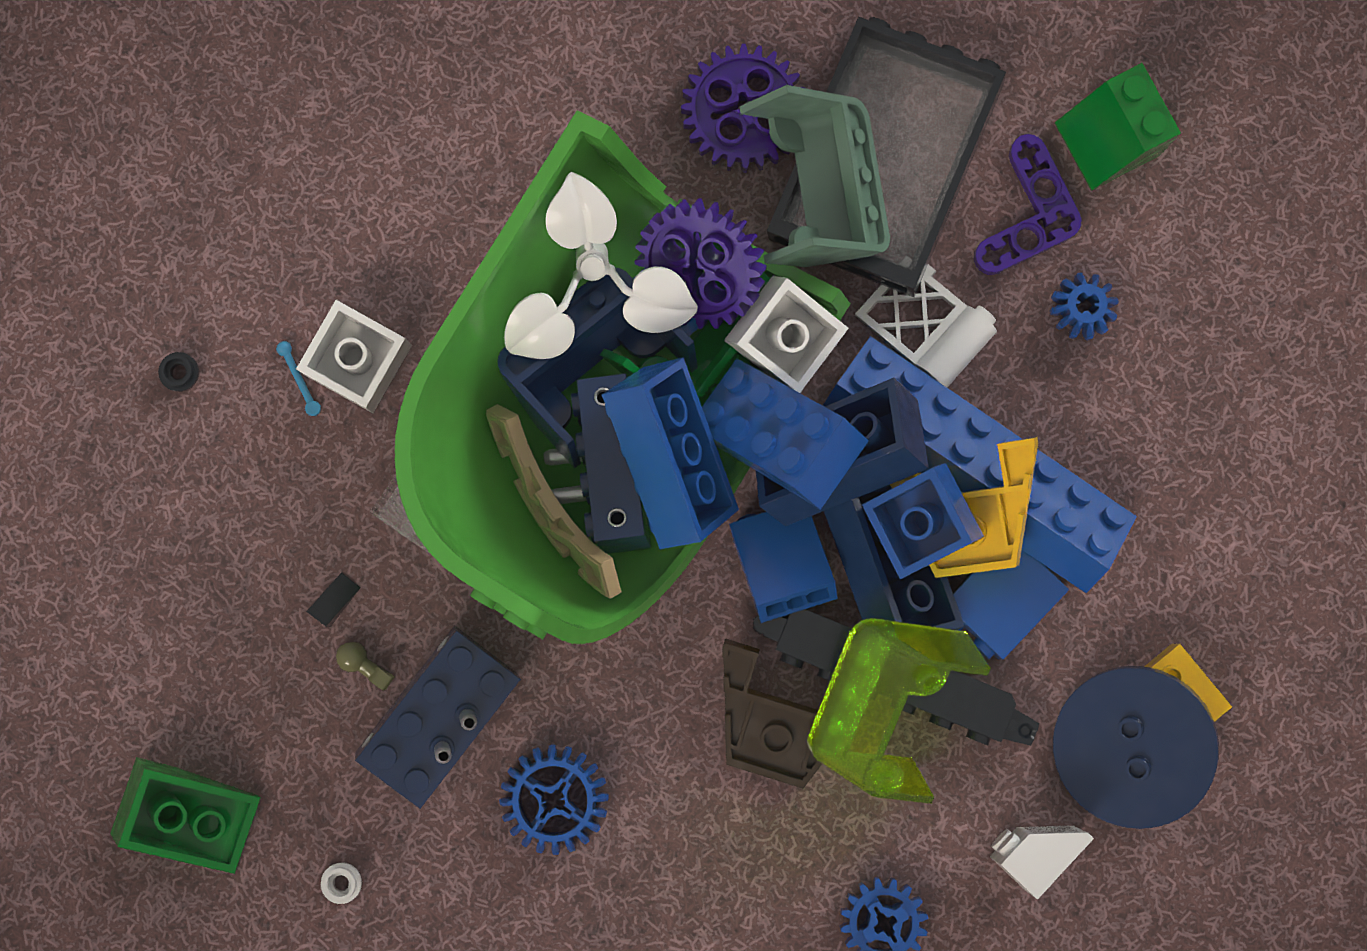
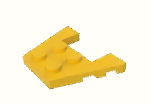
(999, 513)

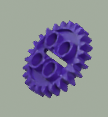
(733, 75)
(734, 268)

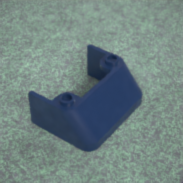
(598, 326)

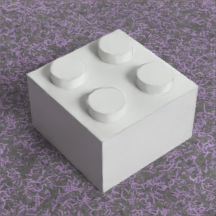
(786, 333)
(354, 356)

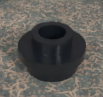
(166, 371)

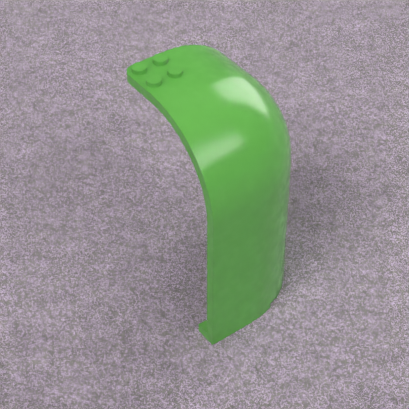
(445, 453)

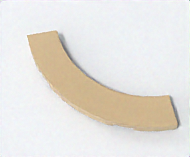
(596, 565)

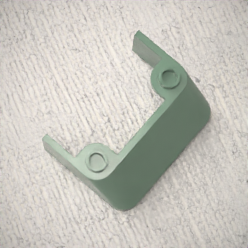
(834, 172)

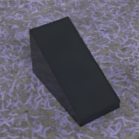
(333, 600)

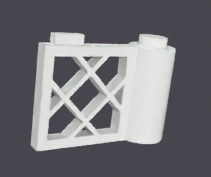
(949, 345)

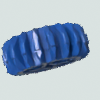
(583, 818)

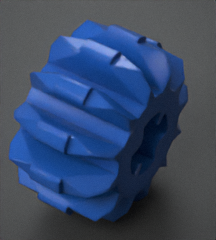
(1083, 291)

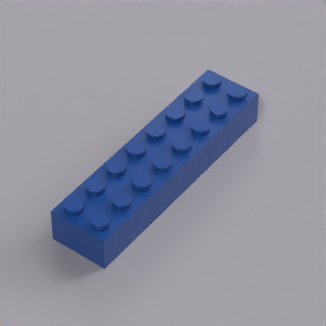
(1067, 520)

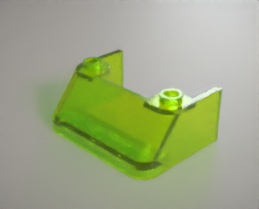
(868, 692)

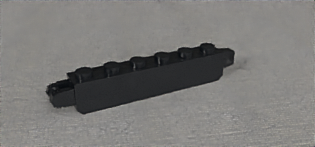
(961, 701)

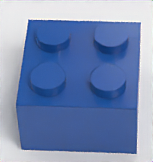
(922, 520)

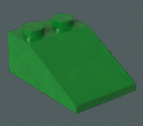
(183, 816)

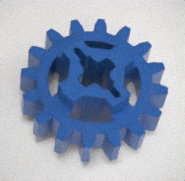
(900, 911)

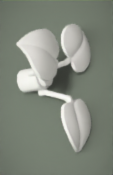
(585, 220)

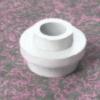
(328, 883)

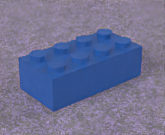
(781, 433)
(670, 453)

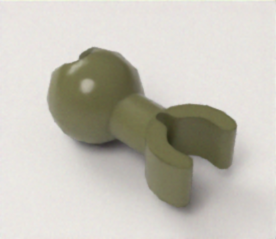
(353, 658)

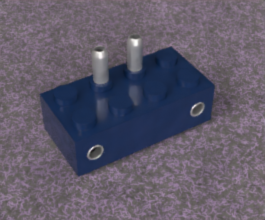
(617, 512)
(437, 717)

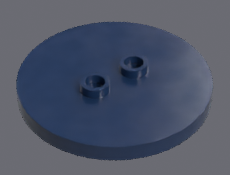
(1136, 747)

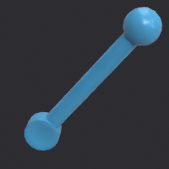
(312, 407)

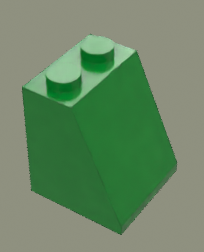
(1118, 127)

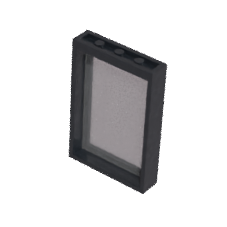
(925, 124)

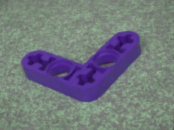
(1045, 209)

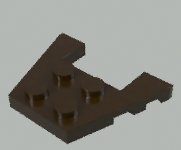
(763, 730)

